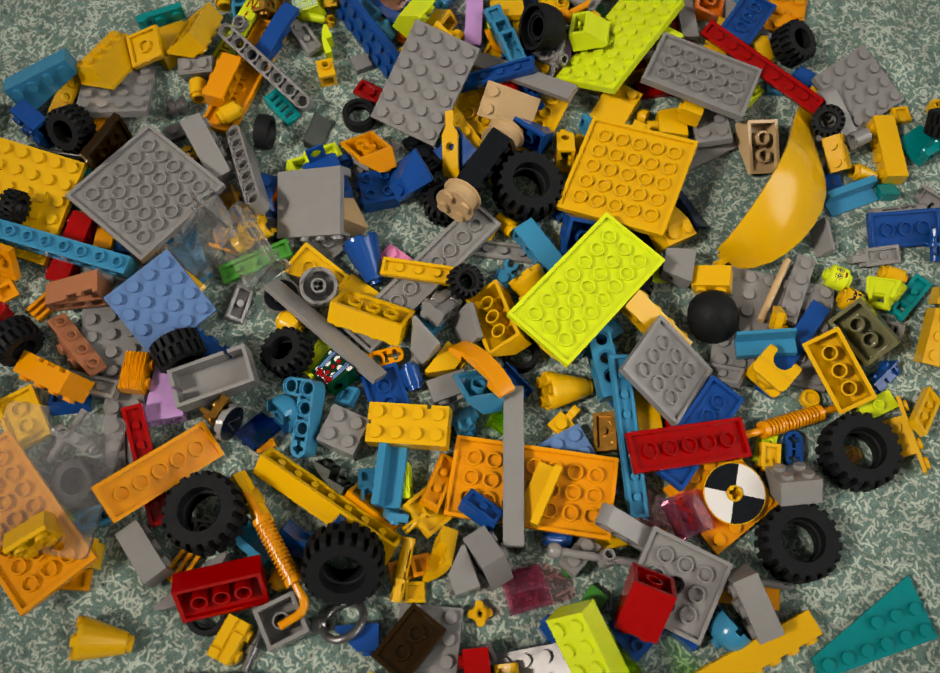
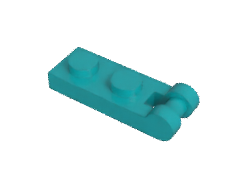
(161, 16)
(915, 291)

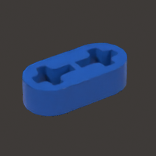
(787, 447)

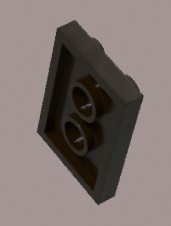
(409, 642)

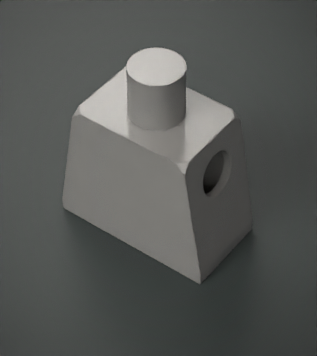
(678, 266)

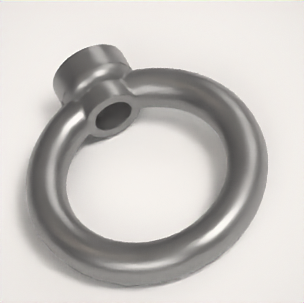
(322, 624)

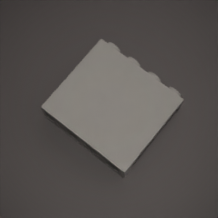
(311, 204)

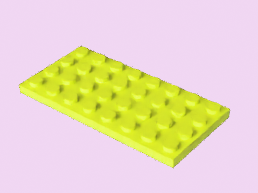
(632, 34)
(585, 289)

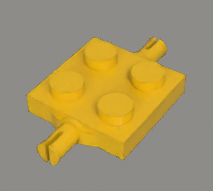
(423, 518)

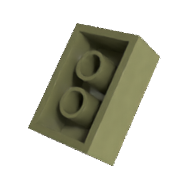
(865, 331)

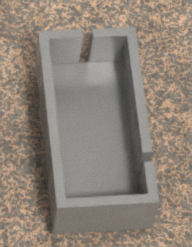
(212, 376)

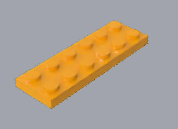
(157, 472)

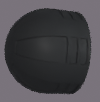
(541, 27)
(713, 316)

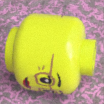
(837, 277)

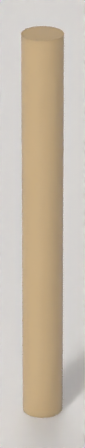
(773, 291)

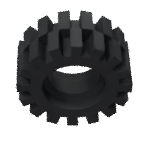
(828, 109)
(14, 205)
(473, 277)

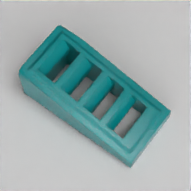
(274, 99)

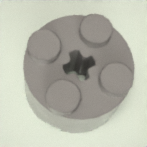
(318, 276)

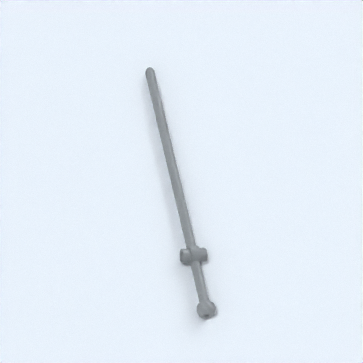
(607, 558)

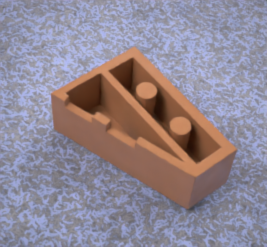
(77, 291)

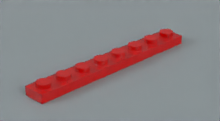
(770, 72)

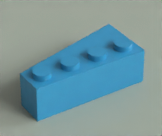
(41, 79)

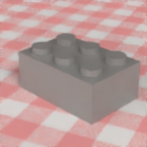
(753, 604)

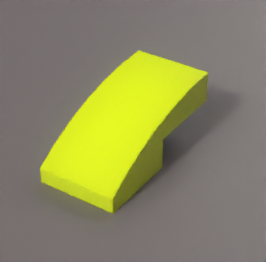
(327, 41)

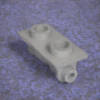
(927, 195)

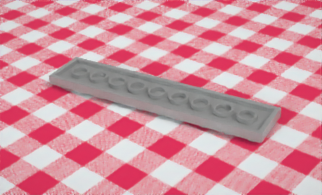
(449, 248)

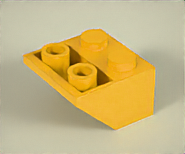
(32, 536)

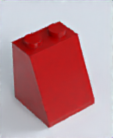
(645, 603)

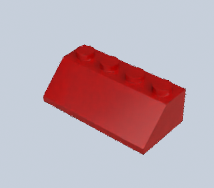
(220, 588)

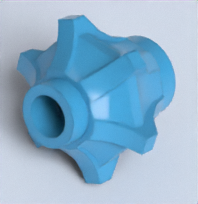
(387, 29)

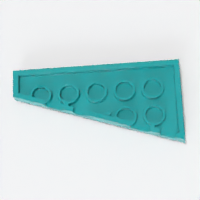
(883, 629)

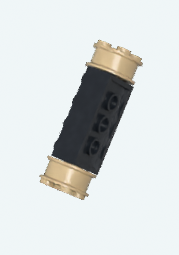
(462, 193)

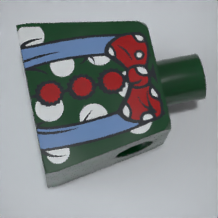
(334, 372)

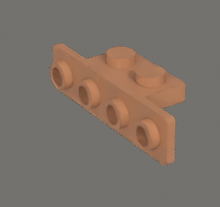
(75, 346)

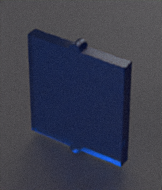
(257, 431)

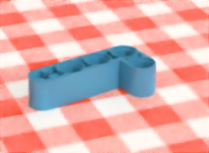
(304, 442)

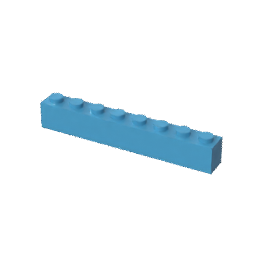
(542, 251)

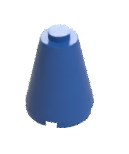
(365, 256)

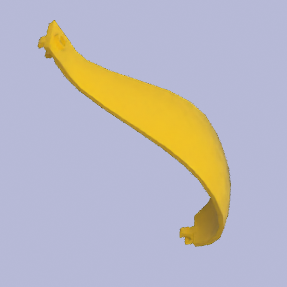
(784, 207)

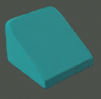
(886, 192)

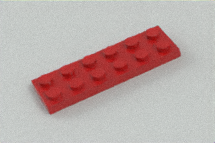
(687, 445)

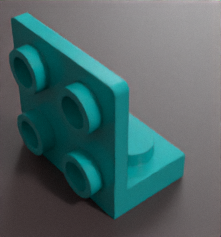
(920, 146)

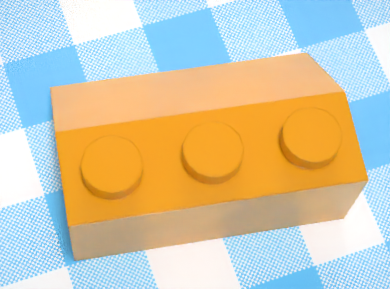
(371, 151)

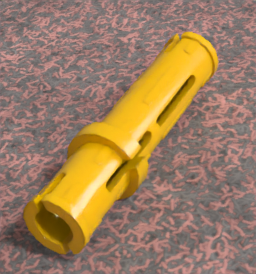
(401, 574)

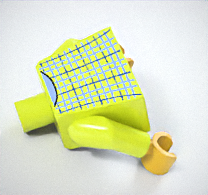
(313, 12)

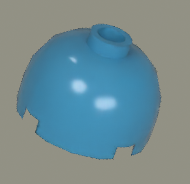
(284, 411)
(727, 632)

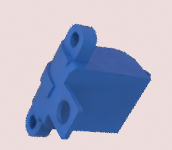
(330, 159)

